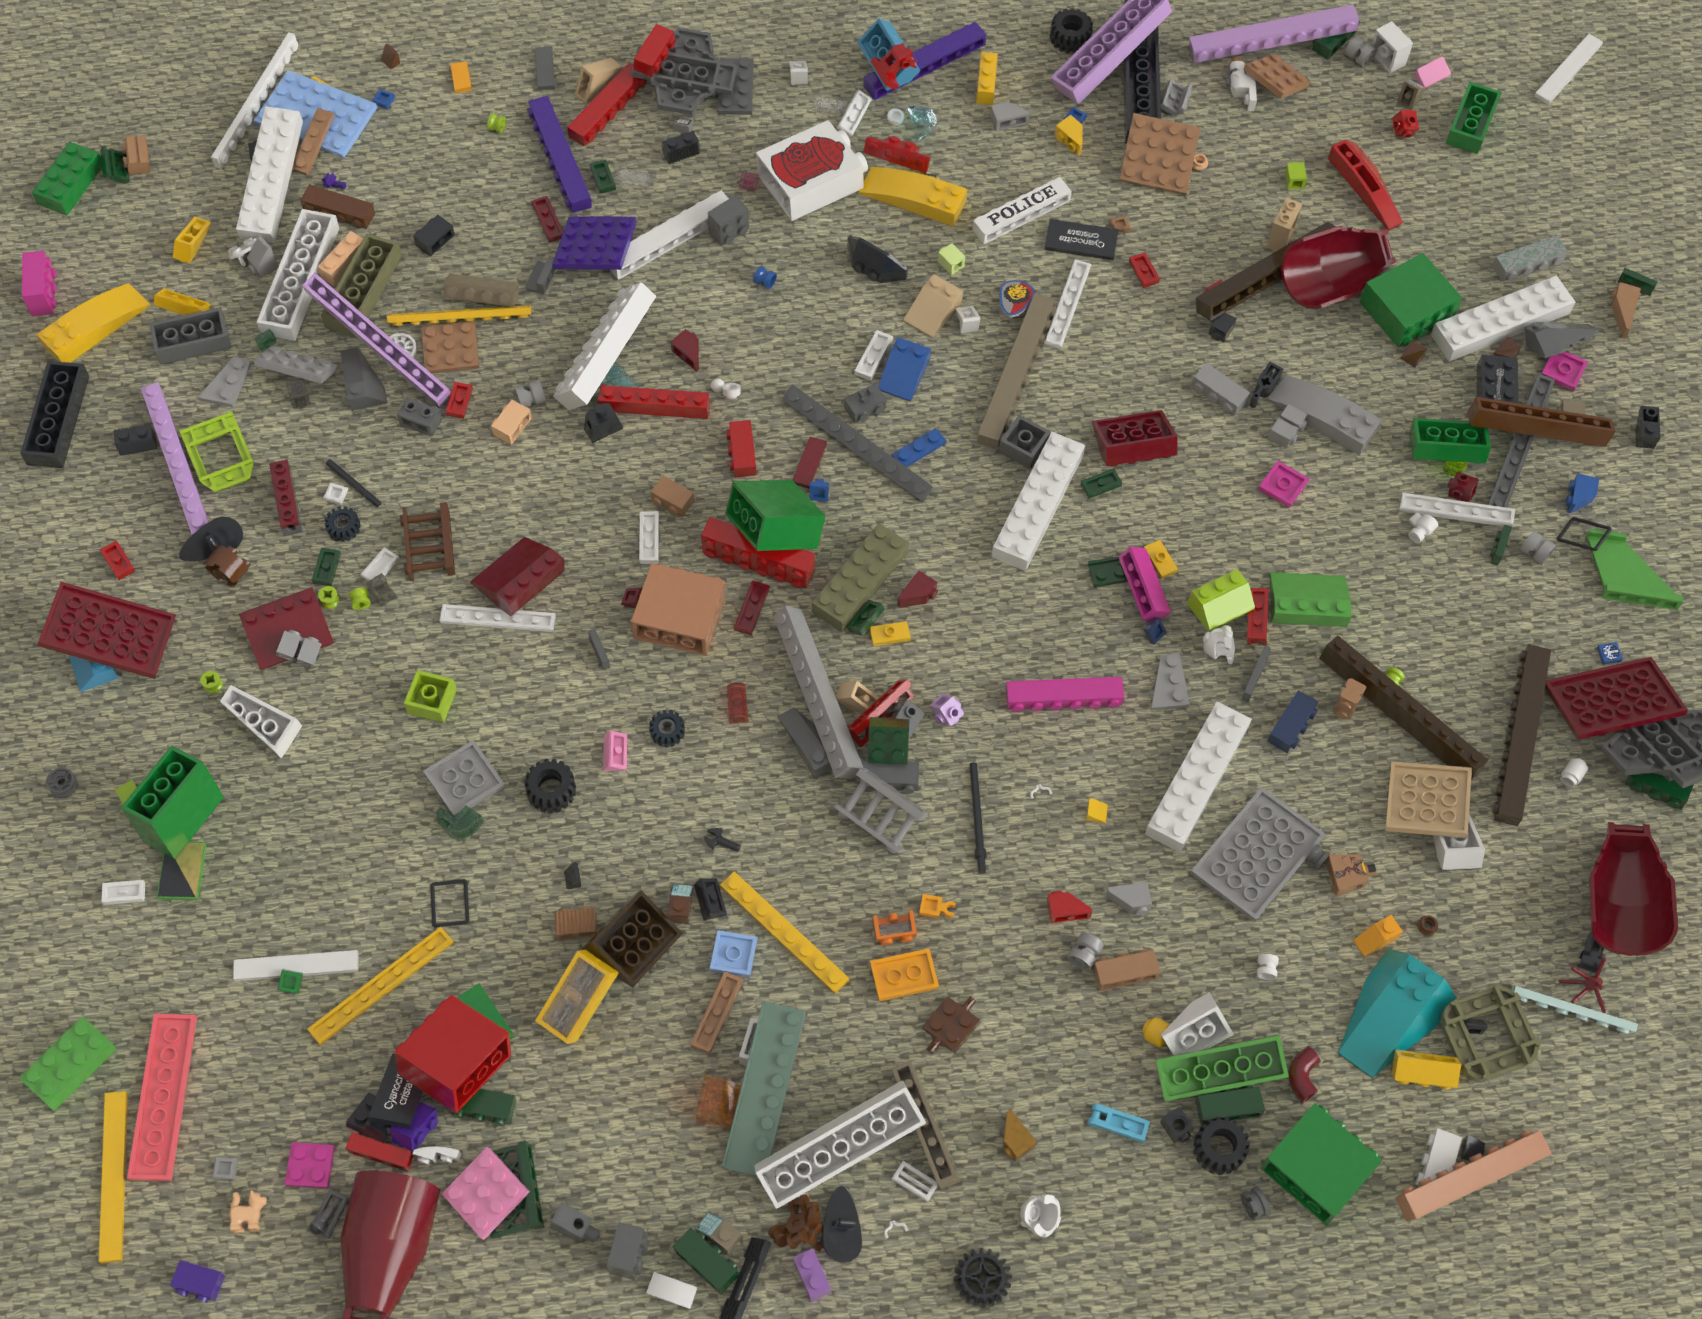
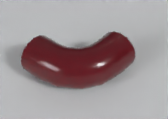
(1299, 1073)

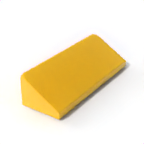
(179, 303)

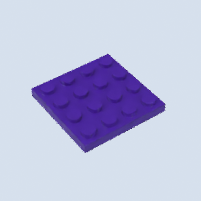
(594, 243)

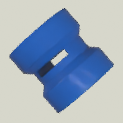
(764, 277)

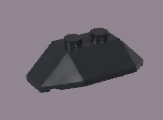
(874, 261)

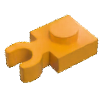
(932, 907)

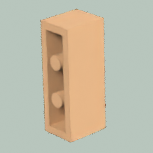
(336, 263)

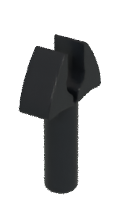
(720, 840)

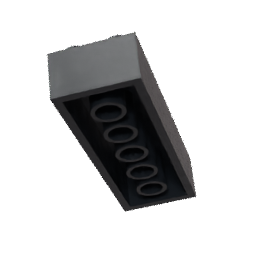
(55, 414)

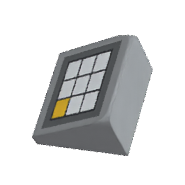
(682, 125)

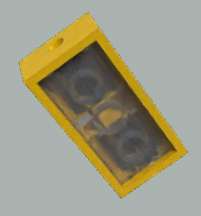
(576, 996)

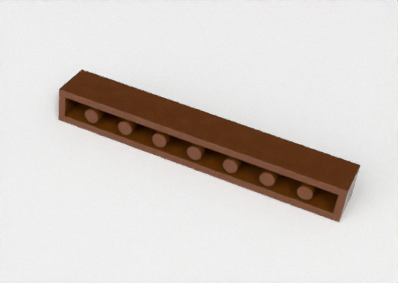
(1540, 422)

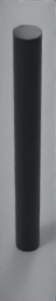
(351, 481)

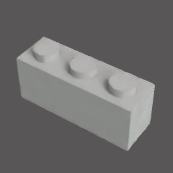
(1220, 389)

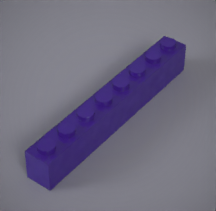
(935, 56)
(560, 154)

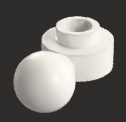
(730, 390)

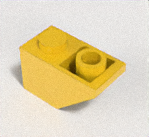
(1070, 133)

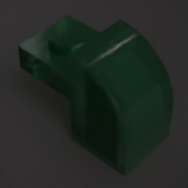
(462, 825)

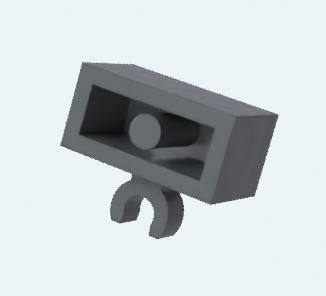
(865, 403)

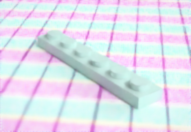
(1582, 1012)

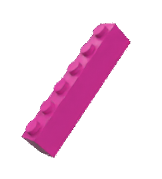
(1064, 693)

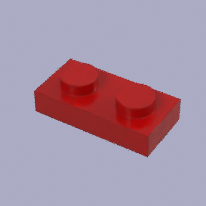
(1144, 270)
(459, 400)
(117, 560)

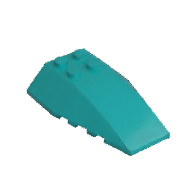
(1393, 1011)

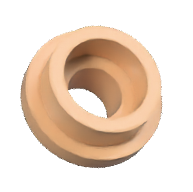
(1203, 162)

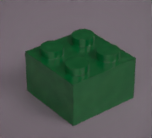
(888, 740)

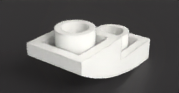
(430, 1154)
(671, 1290)

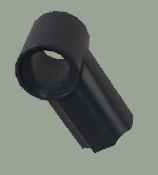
(1591, 955)

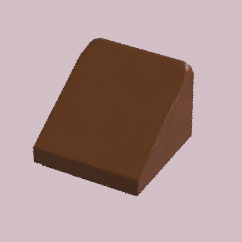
(390, 57)

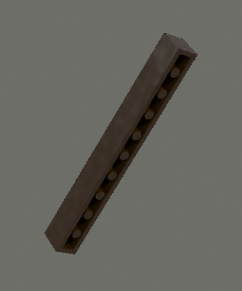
(1245, 283)
(1402, 707)
(1522, 735)

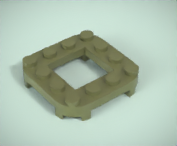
(1507, 1002)

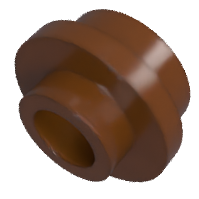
(1427, 919)

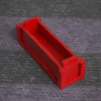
(1258, 617)
(379, 1152)

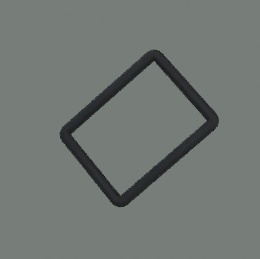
(1559, 538)
(467, 919)

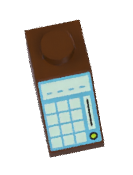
(680, 903)

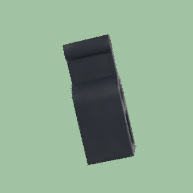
(1266, 382)

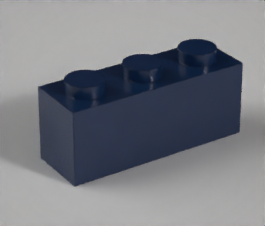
(1293, 722)

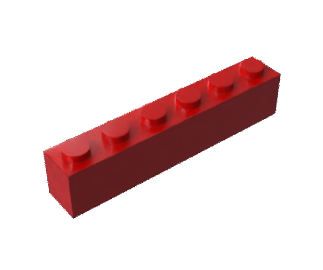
(605, 106)
(655, 401)

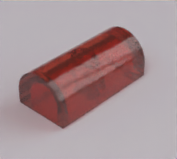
(737, 703)

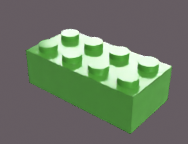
(68, 1063)

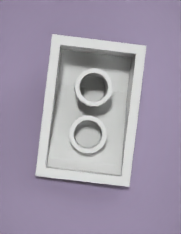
(1460, 852)
(1197, 1027)

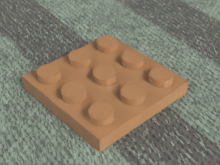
(1277, 75)
(450, 347)

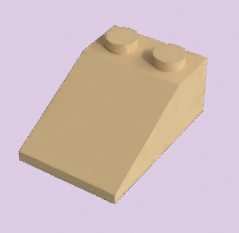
(934, 306)

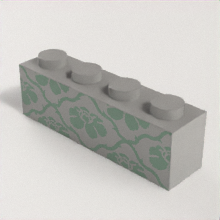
(1529, 258)

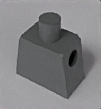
(566, 1217)

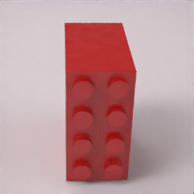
(453, 1053)

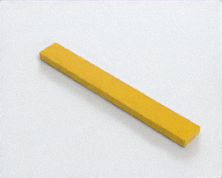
(380, 986)
(113, 1177)

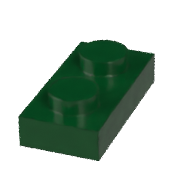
(602, 176)
(1635, 279)
(1101, 483)
(1501, 539)
(326, 566)
(865, 617)

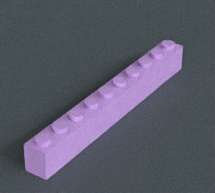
(1273, 33)
(377, 340)
(175, 457)

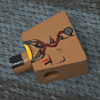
(1348, 873)

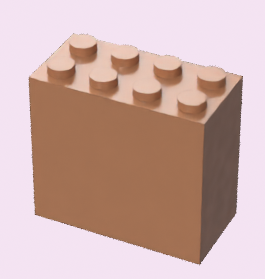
(678, 609)

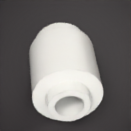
(1574, 772)

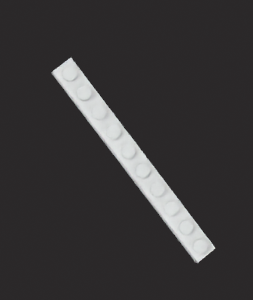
(253, 102)

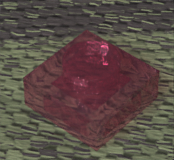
(749, 181)

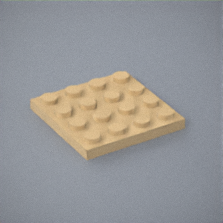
(1429, 799)

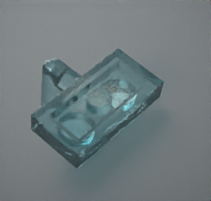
(925, 117)
(618, 377)

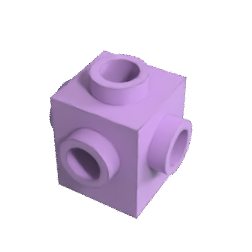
(946, 709)

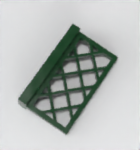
(528, 1178)

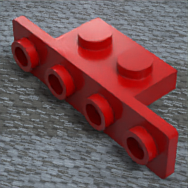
(897, 152)

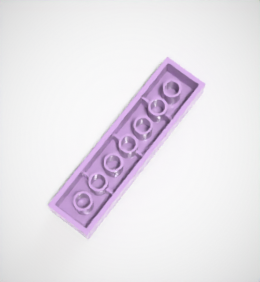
(1109, 47)

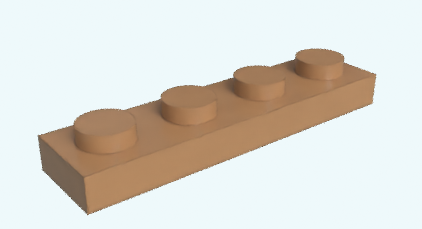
(312, 141)
(717, 1012)

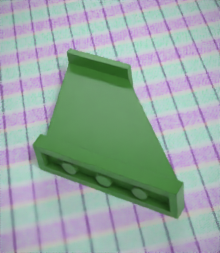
(1627, 575)

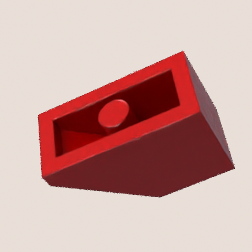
(1066, 907)

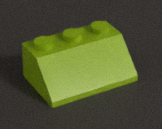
(1221, 600)

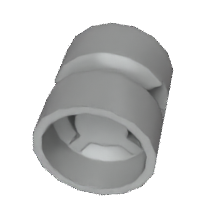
(1360, 51)
(530, 394)
(1537, 547)
(1085, 951)

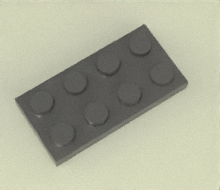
(742, 94)

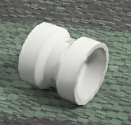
(1267, 967)

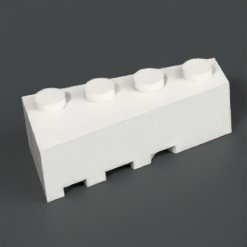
(265, 721)

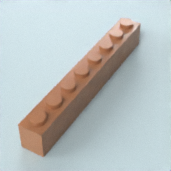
(1473, 1175)

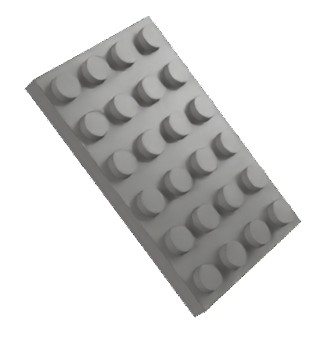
(1257, 854)

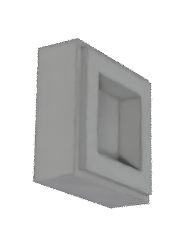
(224, 1168)

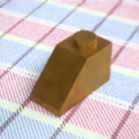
(1016, 1139)

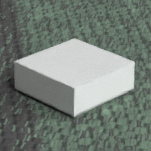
(335, 493)

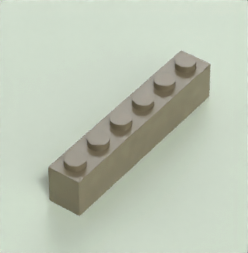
(929, 1133)

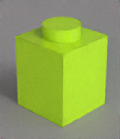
(1295, 175)

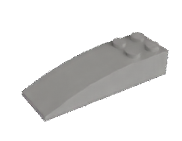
(1328, 412)

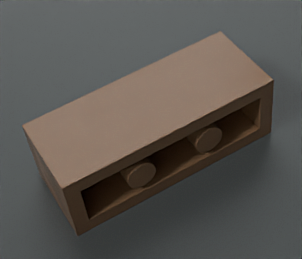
(1126, 969)

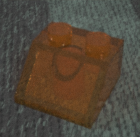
(717, 1101)

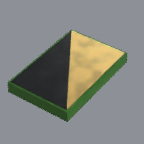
(182, 876)

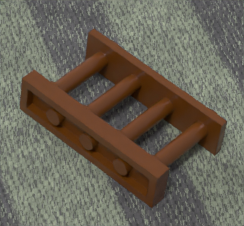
(445, 547)

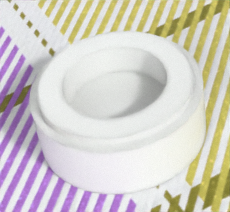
(895, 116)

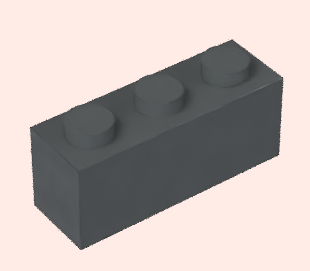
(899, 776)

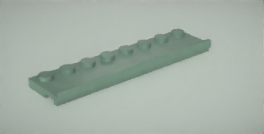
(764, 1087)

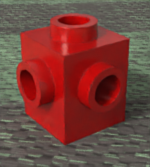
(1405, 123)

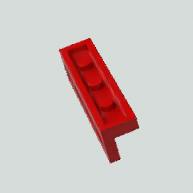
(877, 709)

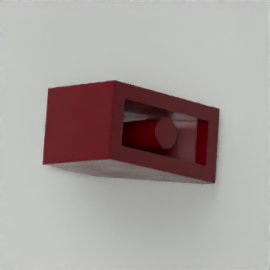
(687, 348)
(918, 591)

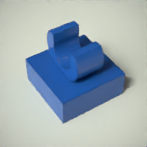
(819, 490)

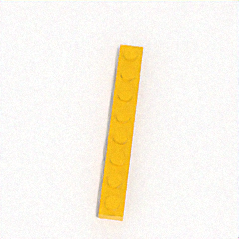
(452, 315)
(784, 932)

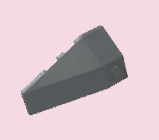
(1553, 338)
(361, 382)
(806, 740)

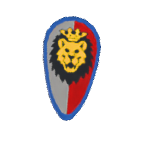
(1015, 297)

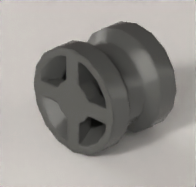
(1317, 856)

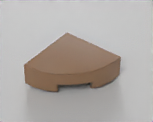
(1120, 223)

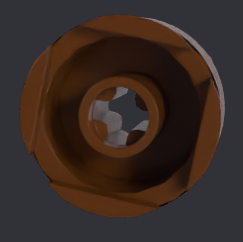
(226, 565)

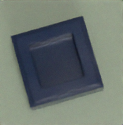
(1154, 630)

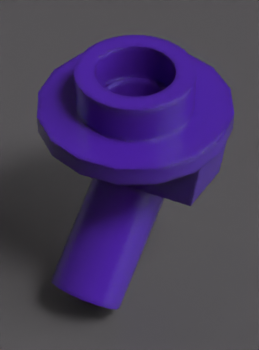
(329, 180)

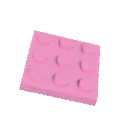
(485, 1193)

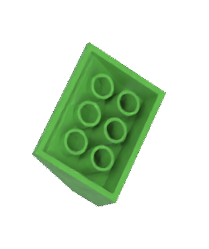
(1309, 599)

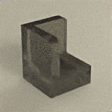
(380, 590)

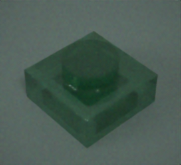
(265, 340)

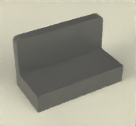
(541, 276)

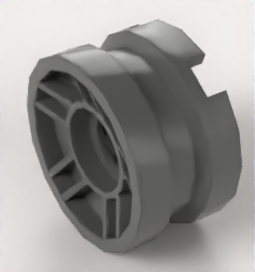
(58, 776)
(1255, 1203)

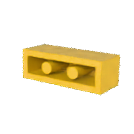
(987, 78)
(1426, 1069)

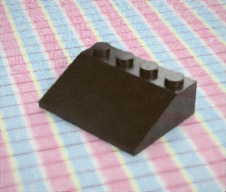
(634, 938)

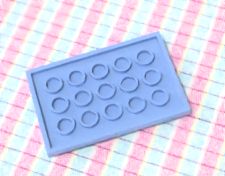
(307, 95)

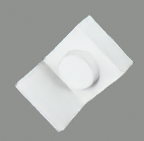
(798, 72)
(968, 319)

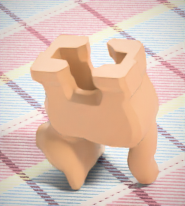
(246, 1214)

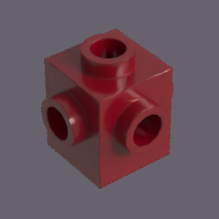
(1462, 487)

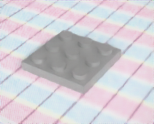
(464, 778)

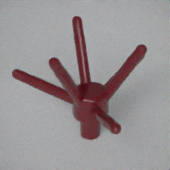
(1590, 982)

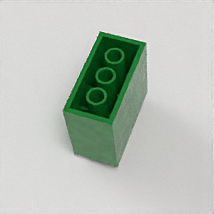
(1410, 300)
(775, 515)
(172, 802)
(1321, 1163)

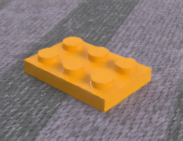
(904, 974)

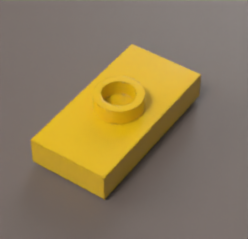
(1161, 559)
(890, 633)

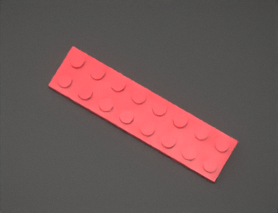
(162, 1098)

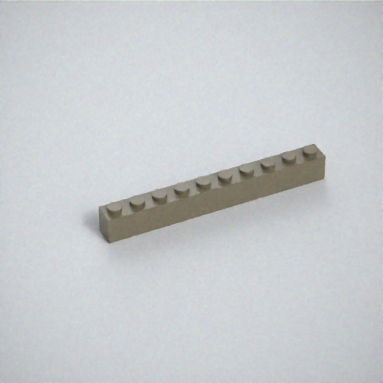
(1016, 370)

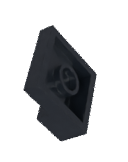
(359, 1121)

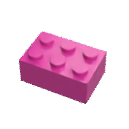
(38, 283)

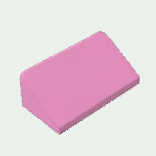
(1432, 72)
(615, 751)

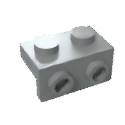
(1175, 98)

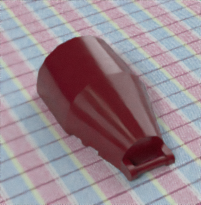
(1334, 264)
(1632, 894)
(384, 1238)

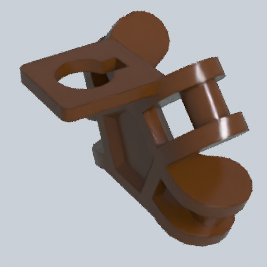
(800, 1226)

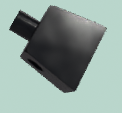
(601, 422)

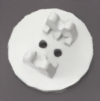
(237, 252)

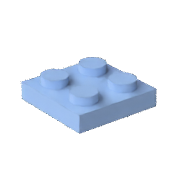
(733, 953)

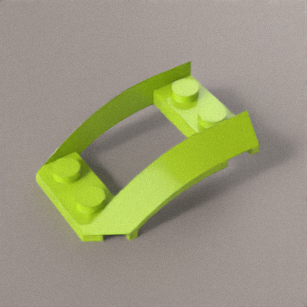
(211, 430)

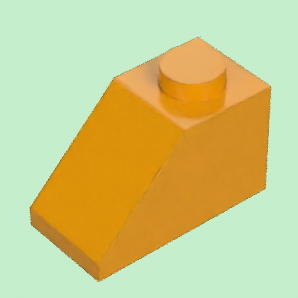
(1378, 936)

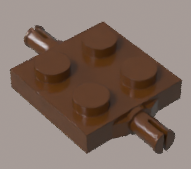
(951, 1024)

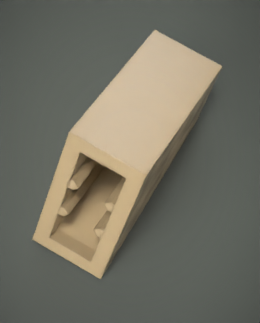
(595, 78)

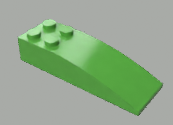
(1222, 1067)

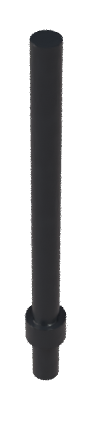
(980, 851)

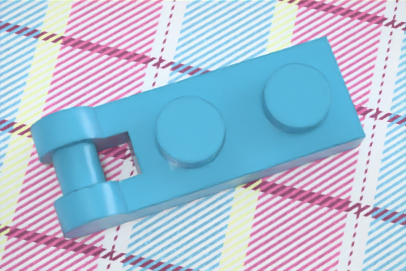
(1119, 1122)

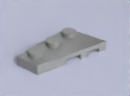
(227, 384)
(1170, 684)

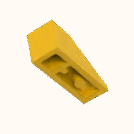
(190, 239)

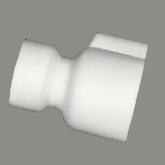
(1423, 525)

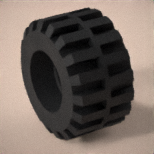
(1070, 20)
(557, 798)
(1213, 1160)

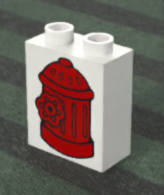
(811, 169)

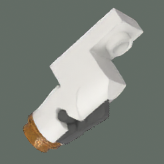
(1241, 83)

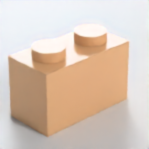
(511, 422)

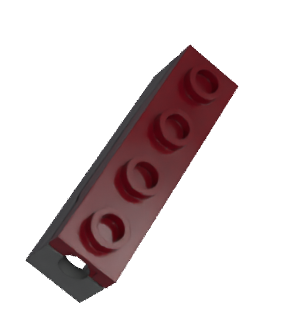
(285, 497)

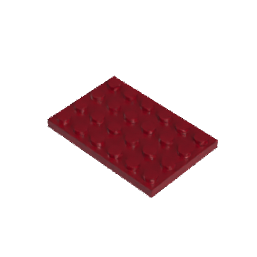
(107, 630)
(1615, 698)

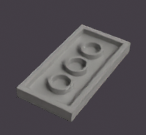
(295, 364)

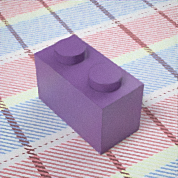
(811, 1275)

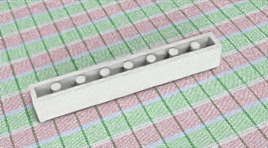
(669, 234)

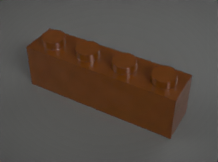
(346, 208)

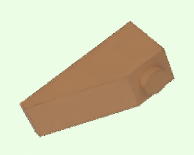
(1624, 306)

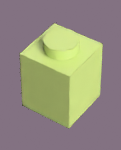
(951, 258)

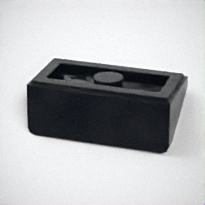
(710, 898)

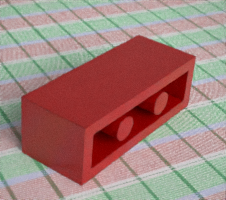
(654, 50)
(741, 448)

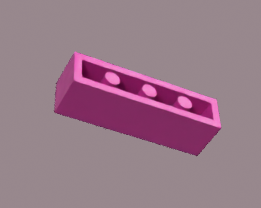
(1144, 583)

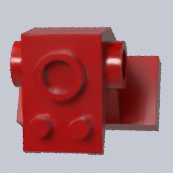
(903, 60)

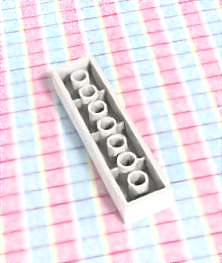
(269, 174)
(287, 299)
(1502, 318)
(604, 346)
(1038, 501)
(1198, 777)
(839, 1144)

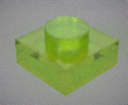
(1453, 467)

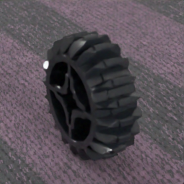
(973, 1278)

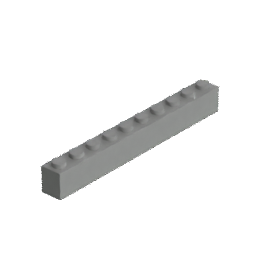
(818, 692)

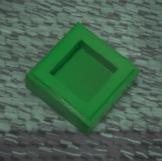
(290, 981)

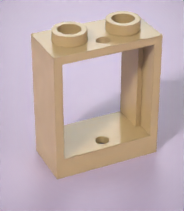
(1284, 224)

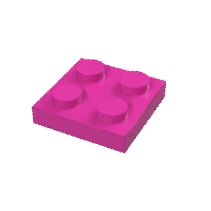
(1565, 370)
(1283, 484)
(309, 1165)

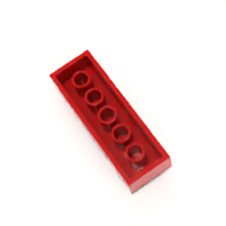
(731, 546)

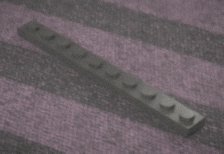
(857, 443)
(1519, 447)

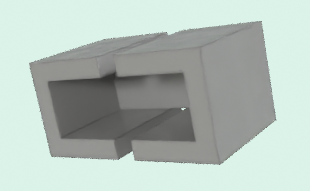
(1285, 429)
(289, 645)

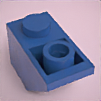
(1583, 492)

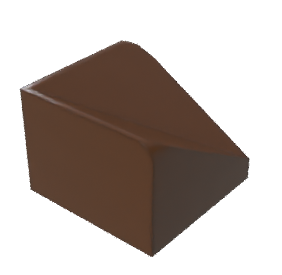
(1508, 348)
(1414, 353)

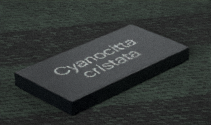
(1081, 239)
(395, 1100)

